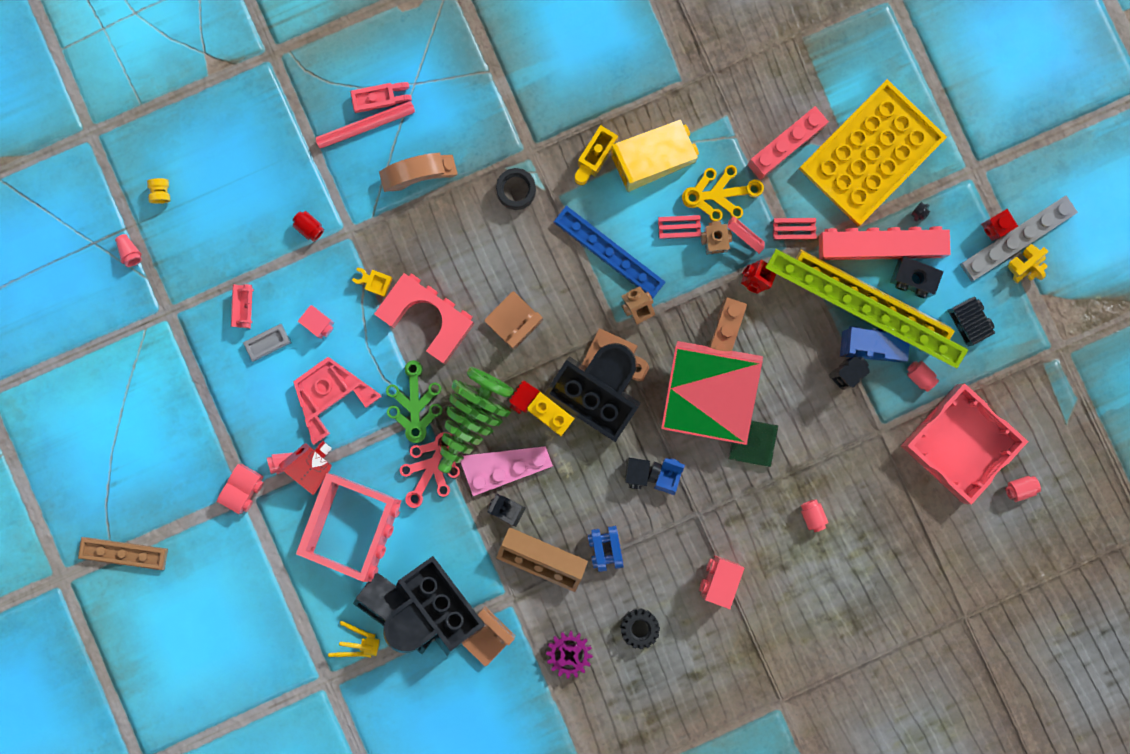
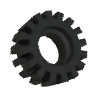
(646, 640)

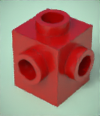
(757, 277)

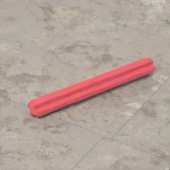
(365, 125)

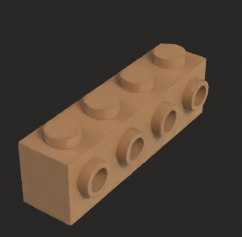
(545, 560)

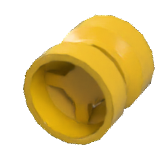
(158, 190)

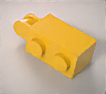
(595, 154)

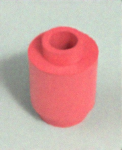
(922, 375)
(1023, 488)
(814, 515)

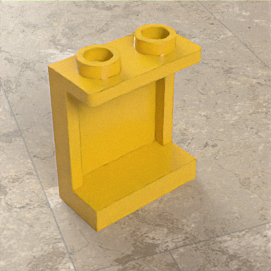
(550, 414)

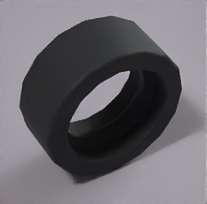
(521, 173)

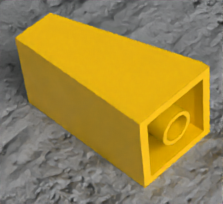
(653, 154)

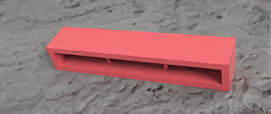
(884, 244)

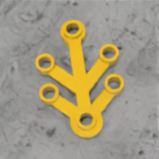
(719, 194)

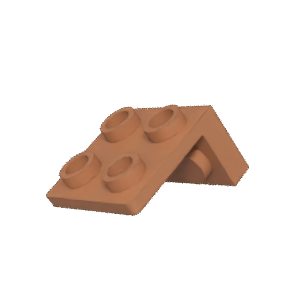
(513, 320)
(490, 639)

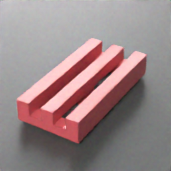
(661, 227)
(812, 228)
(746, 234)

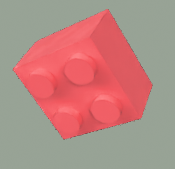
(721, 581)

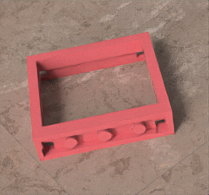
(319, 515)

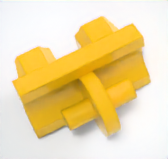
(1035, 258)

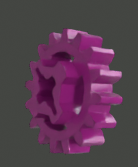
(576, 647)

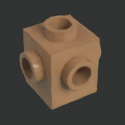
(715, 245)
(638, 305)

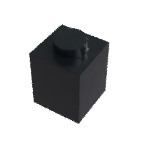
(637, 473)

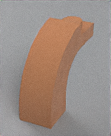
(417, 169)

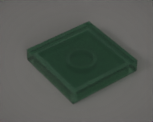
(759, 445)

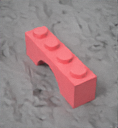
(787, 143)

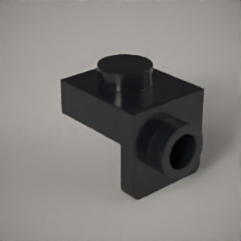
(506, 509)

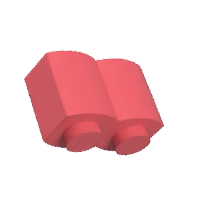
(240, 489)

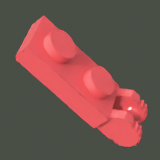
(379, 96)

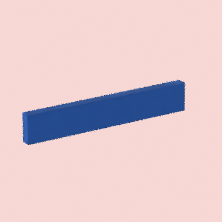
(608, 251)

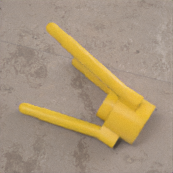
(368, 646)

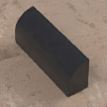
(380, 599)

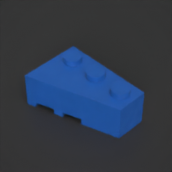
(873, 345)

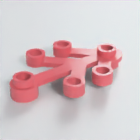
(431, 467)

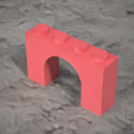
(408, 293)

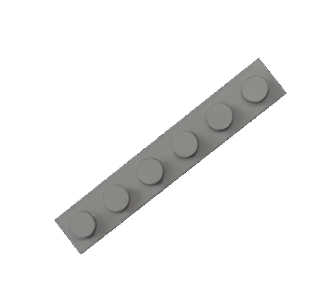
(1018, 238)

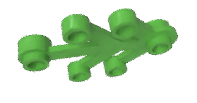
(414, 405)

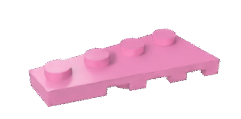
(499, 468)

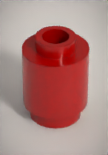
(307, 226)

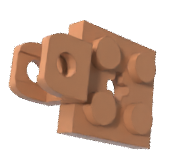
(603, 338)

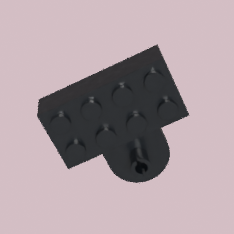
(597, 391)
(431, 611)

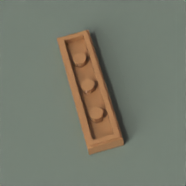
(123, 553)

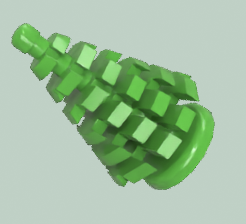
(476, 408)

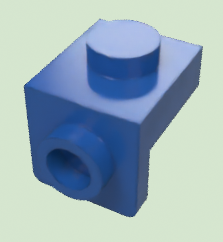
(669, 476)

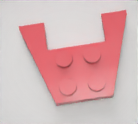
(324, 387)

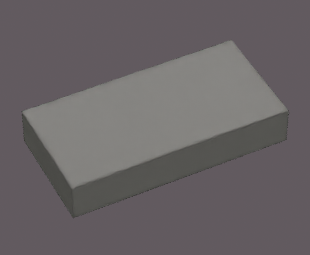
(267, 342)

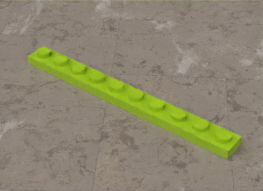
(866, 308)

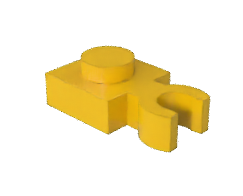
(375, 282)

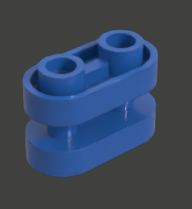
(599, 560)

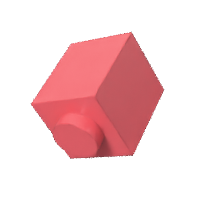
(316, 322)

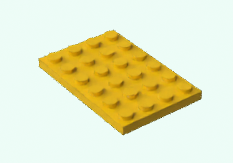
(872, 153)

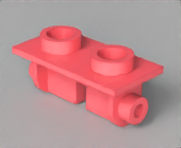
(241, 306)

